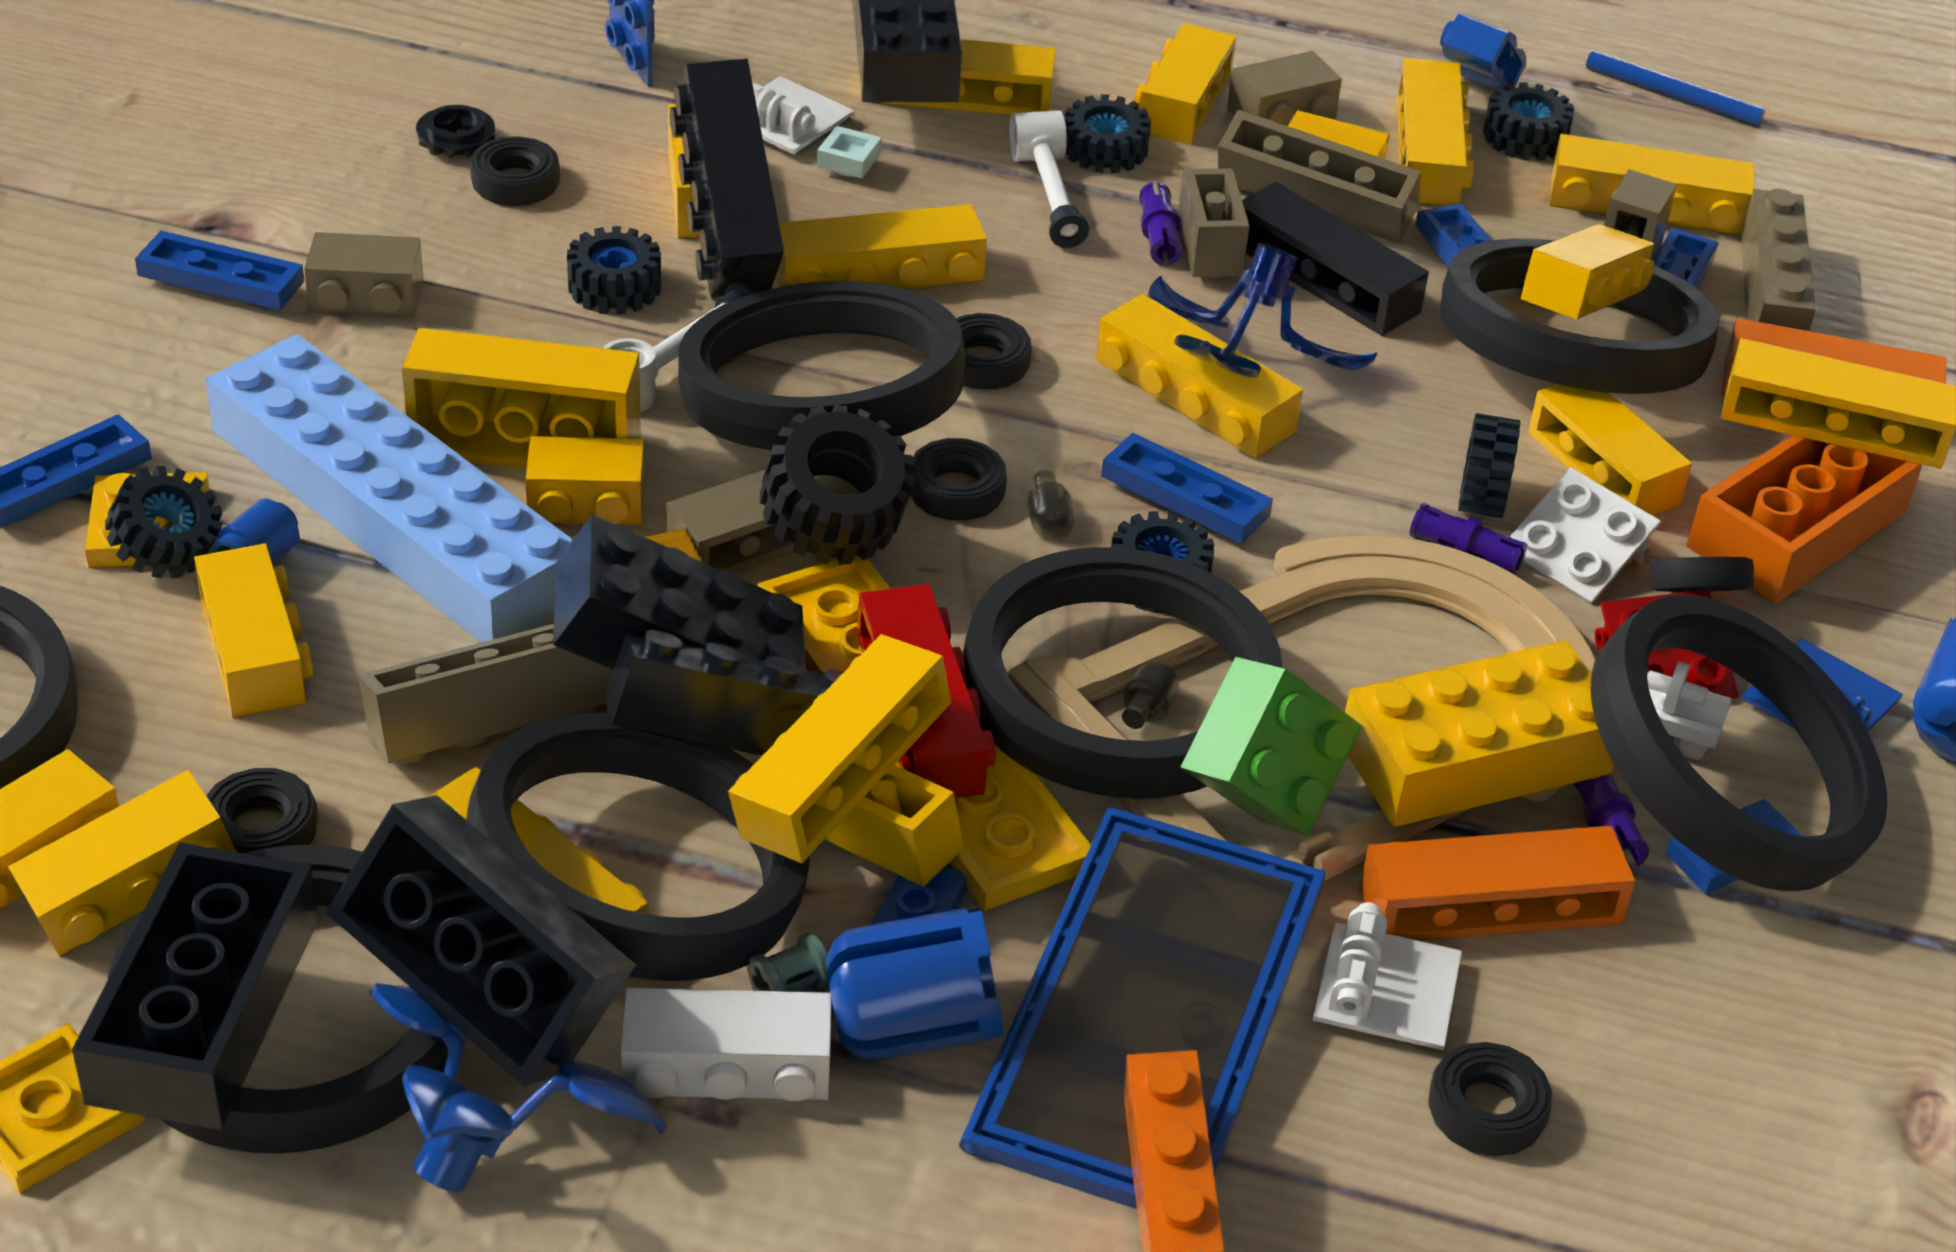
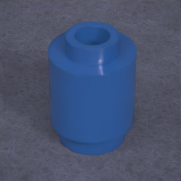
(261, 524)

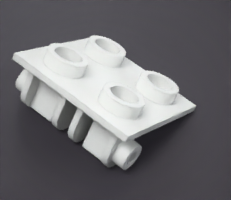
(795, 115)
(1584, 535)
(1386, 982)

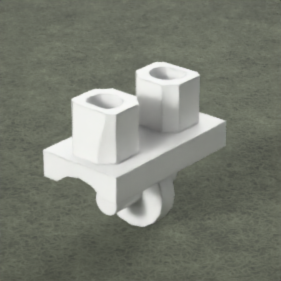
(1688, 711)

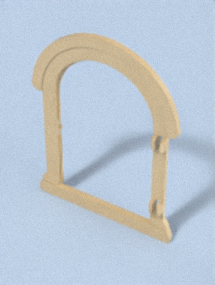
(1306, 576)

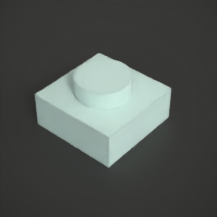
(849, 152)

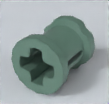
(791, 969)

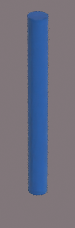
(1675, 88)

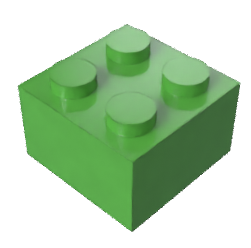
(1271, 745)

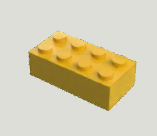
(497, 391)
(1477, 733)

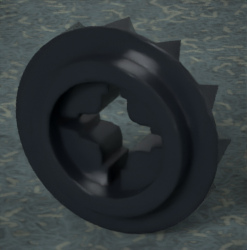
(439, 130)

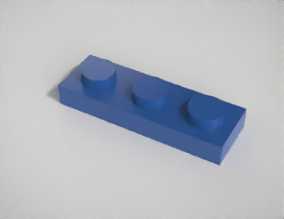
(220, 270)
(69, 467)
(1187, 487)

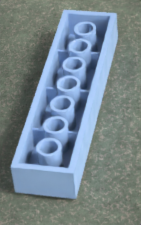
(390, 487)

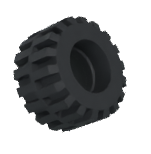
(845, 448)

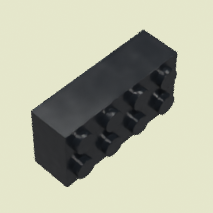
(908, 50)
(726, 176)
(626, 582)
(479, 939)
(197, 986)

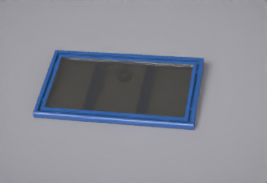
(1154, 953)

